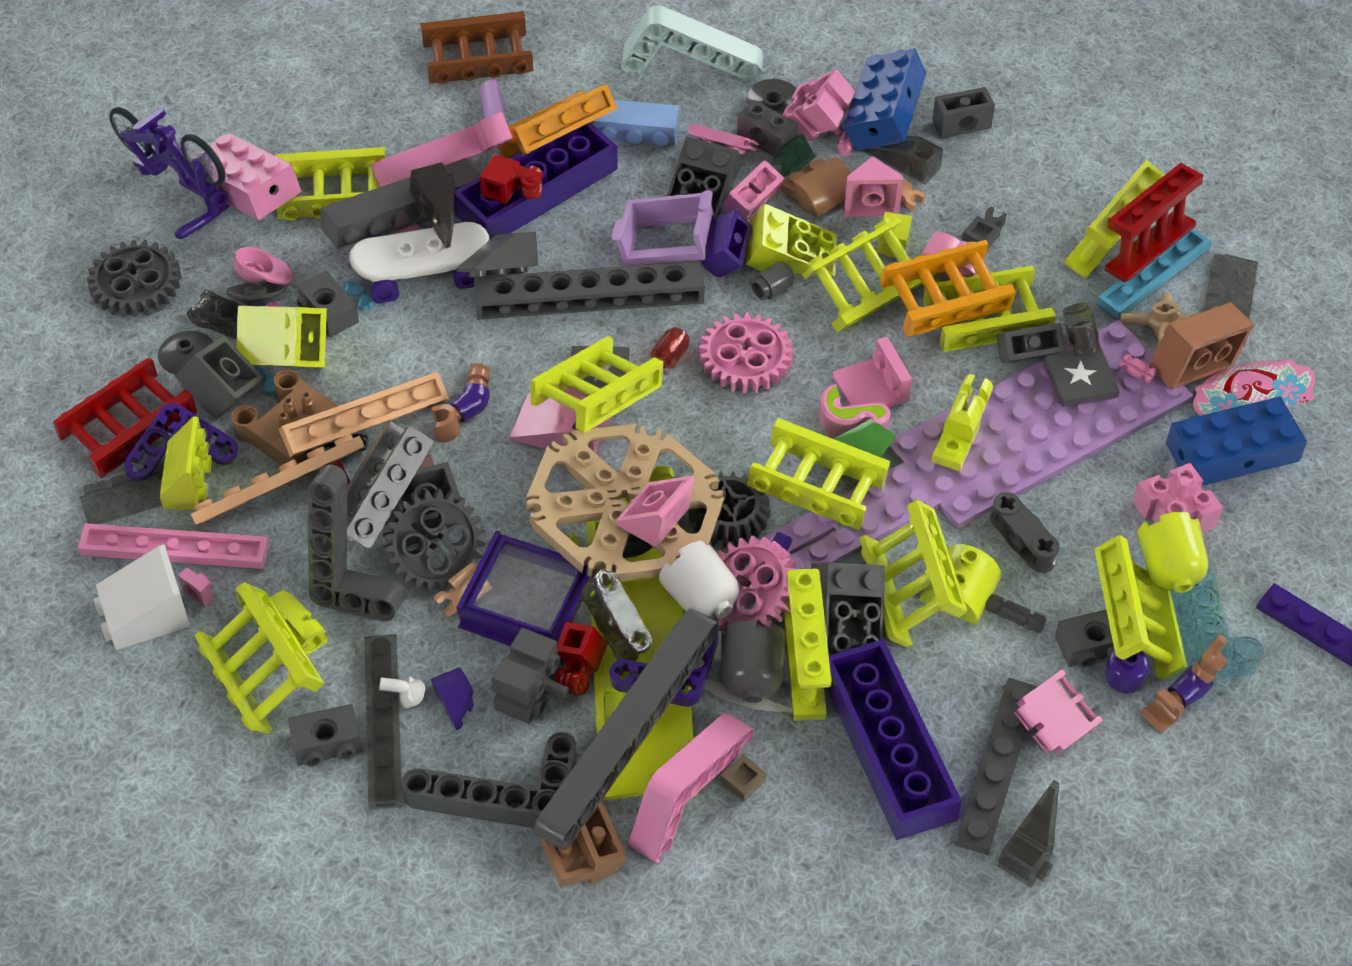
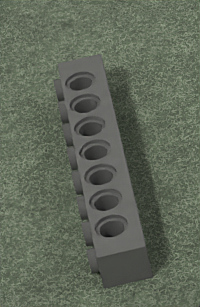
(589, 290)

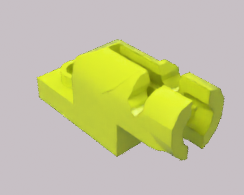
(962, 424)
(305, 629)

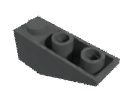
(503, 252)

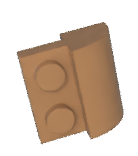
(818, 185)
(591, 856)

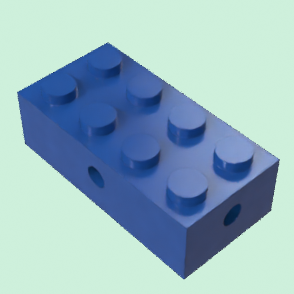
(885, 99)
(1237, 440)

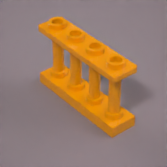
(558, 120)
(947, 312)

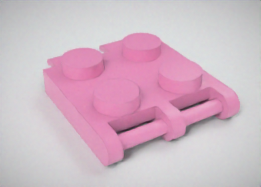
(719, 137)
(1056, 714)

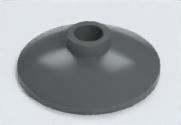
(772, 93)
(255, 294)
(173, 355)

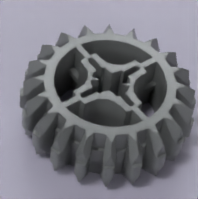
(740, 501)

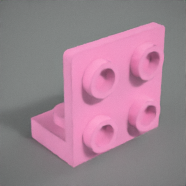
(877, 379)

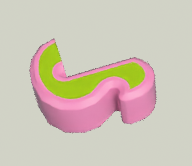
(840, 419)

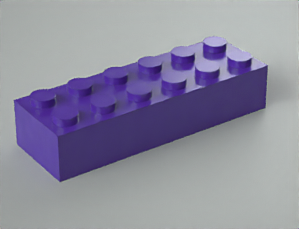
(567, 168)
(892, 740)

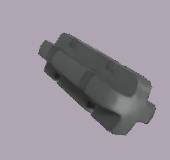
(1015, 613)

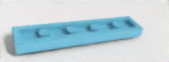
(1125, 296)

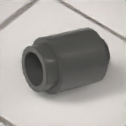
(772, 281)

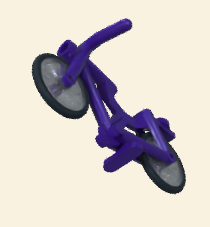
(195, 160)

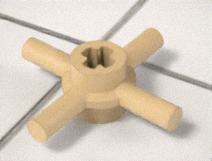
(1161, 316)

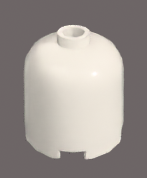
(700, 581)

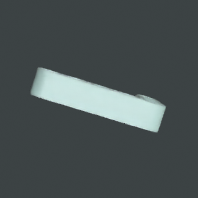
(692, 38)

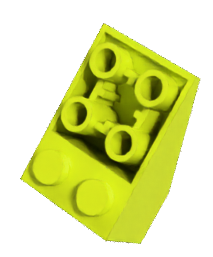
(787, 240)
(282, 336)
(185, 468)

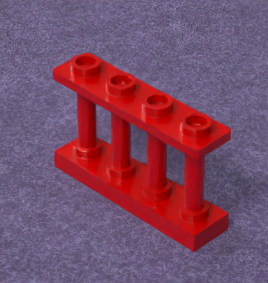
(1146, 209)
(114, 453)

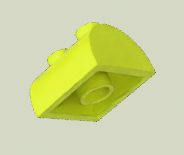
(976, 576)

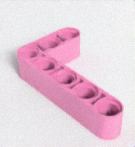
(467, 143)
(681, 780)

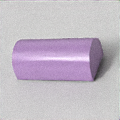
(491, 98)

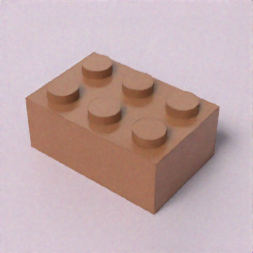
(1201, 345)

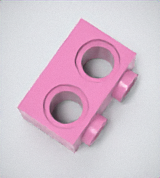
(754, 190)

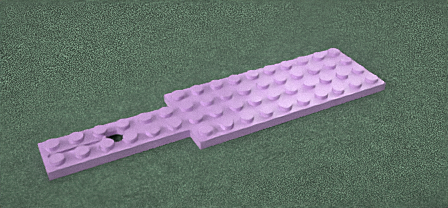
(1019, 445)

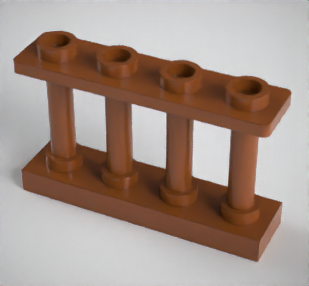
(476, 29)

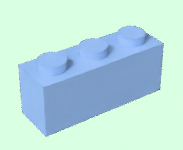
(641, 123)

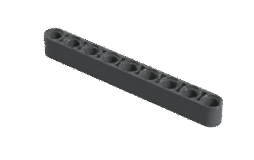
(625, 730)

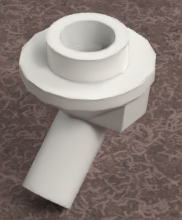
(410, 690)

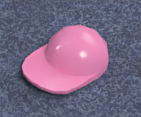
(259, 266)

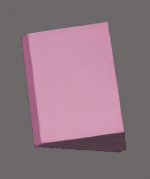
(873, 190)
(657, 509)

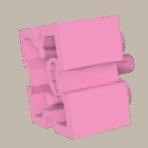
(820, 105)
(1178, 494)

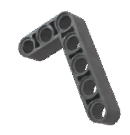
(329, 579)
(499, 793)

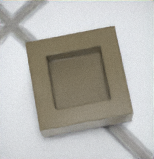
(743, 777)

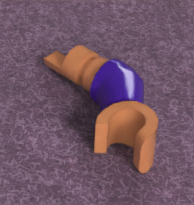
(467, 405)
(1186, 688)

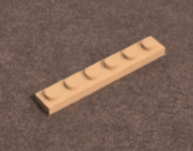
(363, 414)
(264, 484)

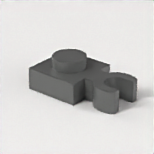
(985, 229)

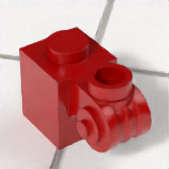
(506, 176)
(582, 651)

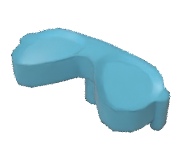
(353, 290)
(269, 387)

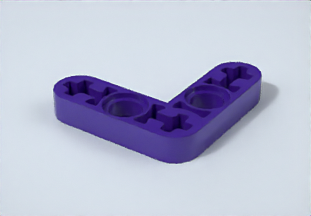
(183, 417)
(696, 679)

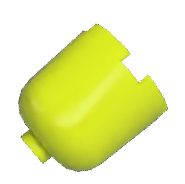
(1174, 551)

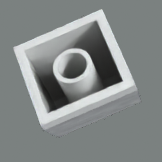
(141, 601)

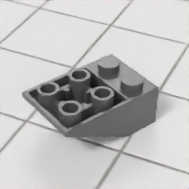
(704, 168)
(851, 603)

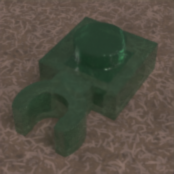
(794, 155)

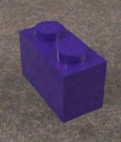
(726, 243)

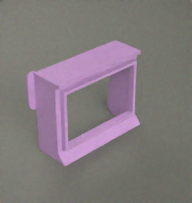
(664, 211)

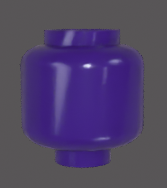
(1127, 674)

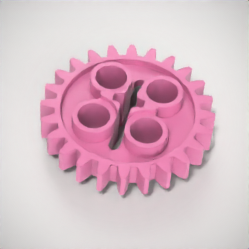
(746, 352)
(752, 582)

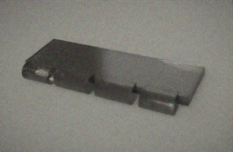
(1231, 281)
(123, 498)

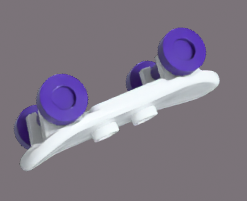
(414, 255)

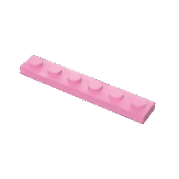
(181, 545)

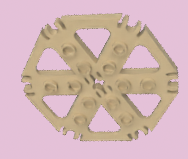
(603, 496)

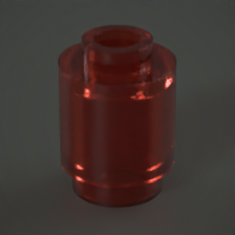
(671, 347)

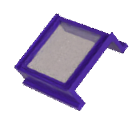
(521, 588)

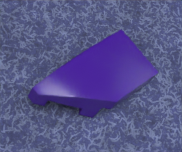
(455, 694)

